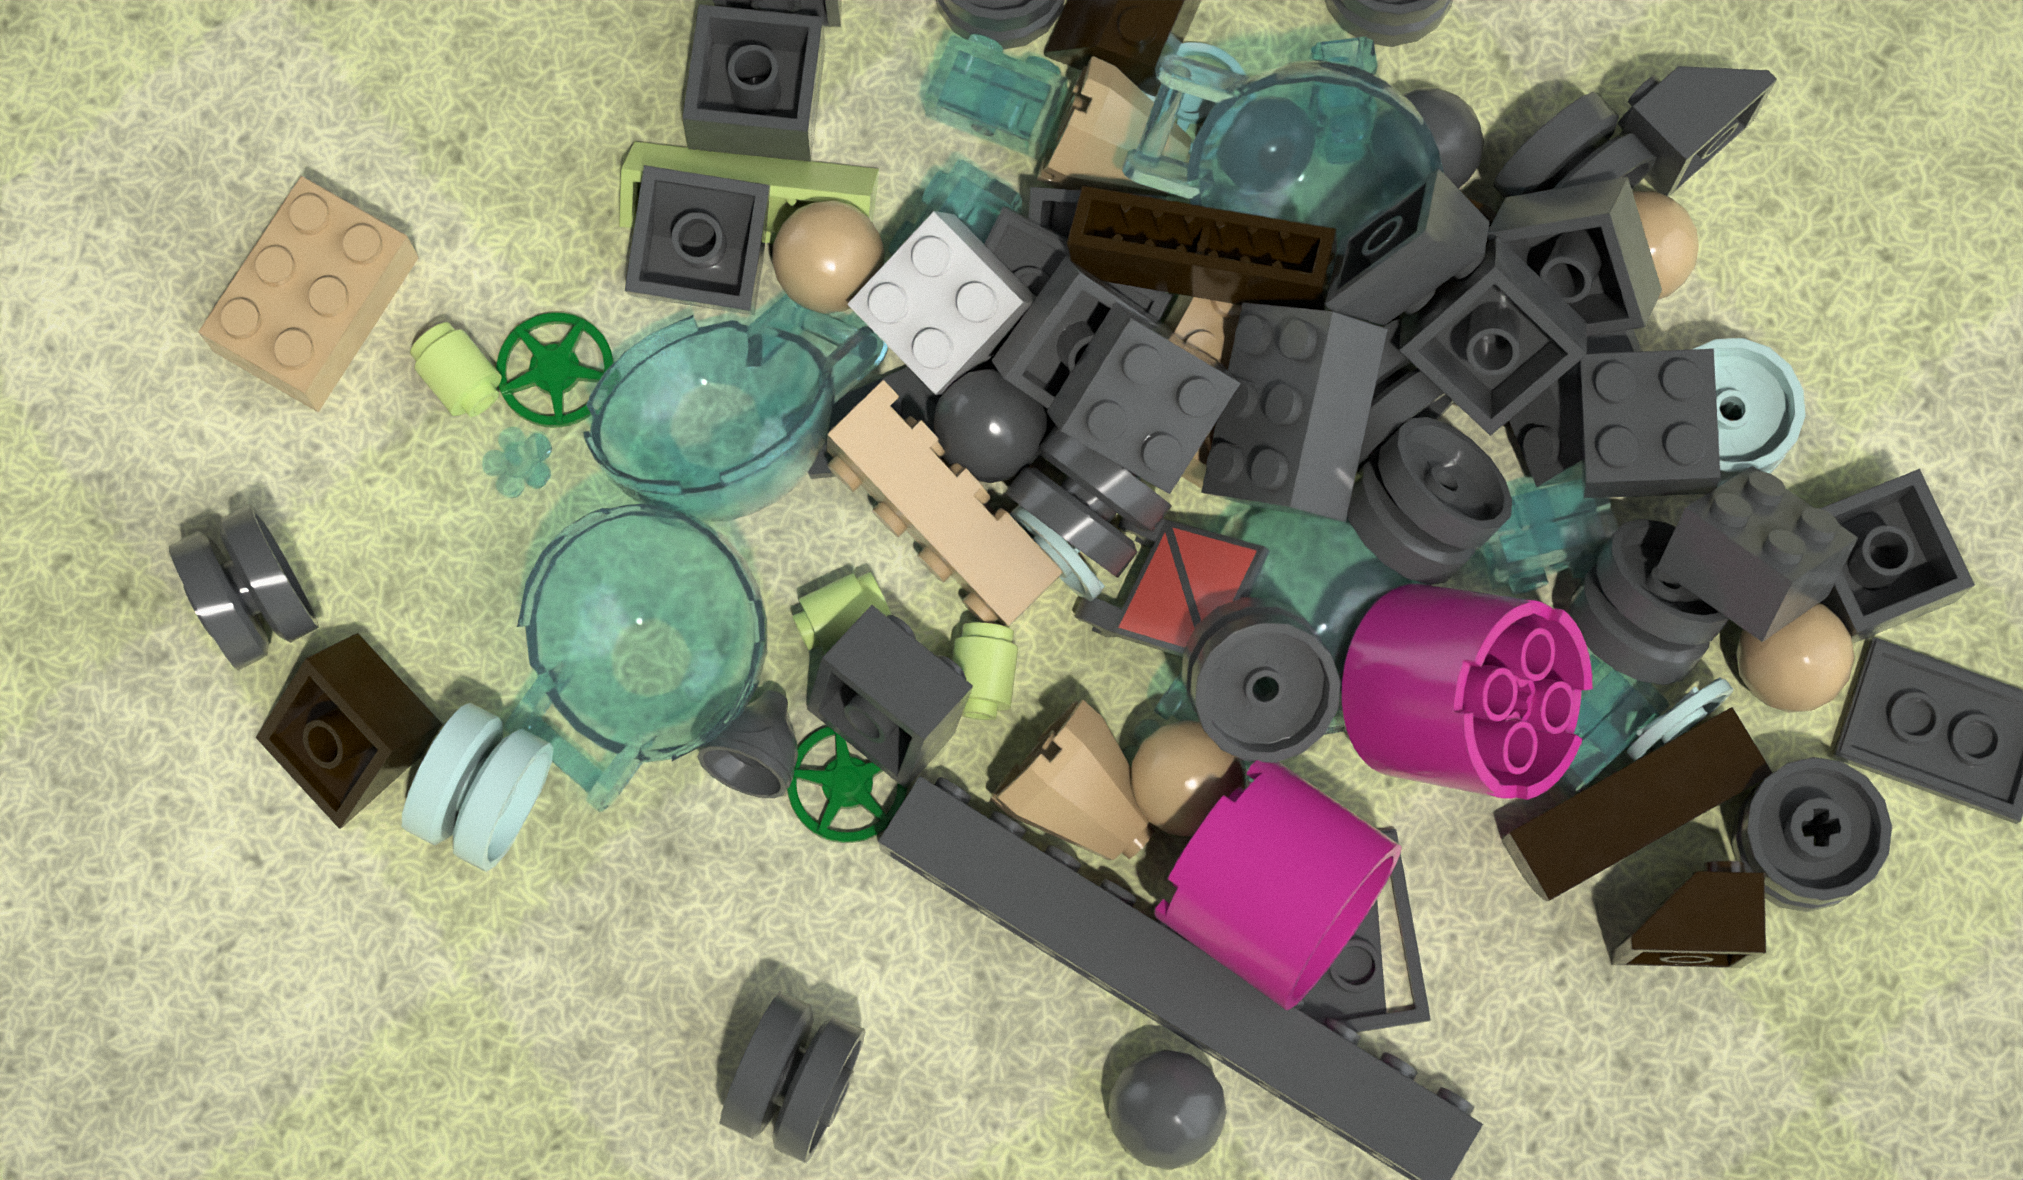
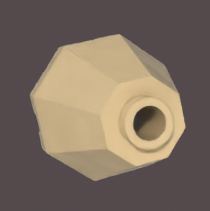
(1098, 129)
(1077, 787)

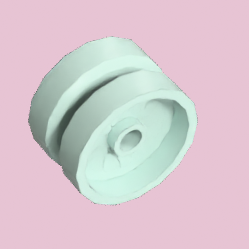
(1763, 401)
(476, 786)

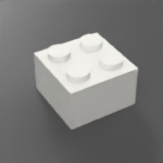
(943, 302)

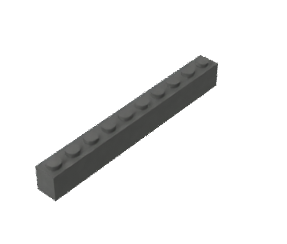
(1178, 984)

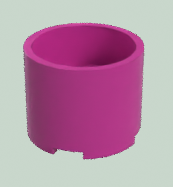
(1466, 690)
(1278, 882)

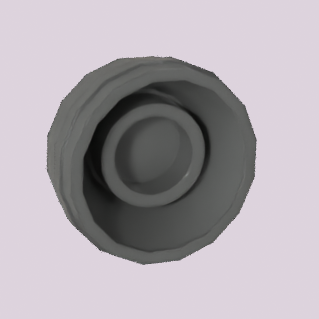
(755, 750)

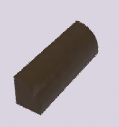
(1202, 250)
(1636, 805)

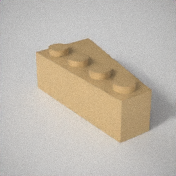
(939, 509)

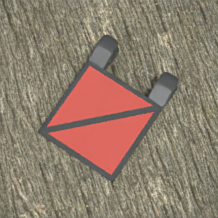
(1178, 585)

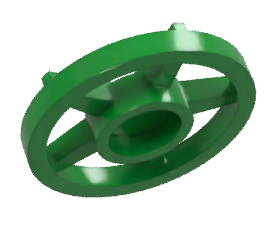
(552, 368)
(845, 785)

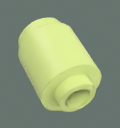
(456, 370)
(835, 608)
(989, 664)

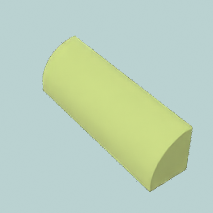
(791, 181)

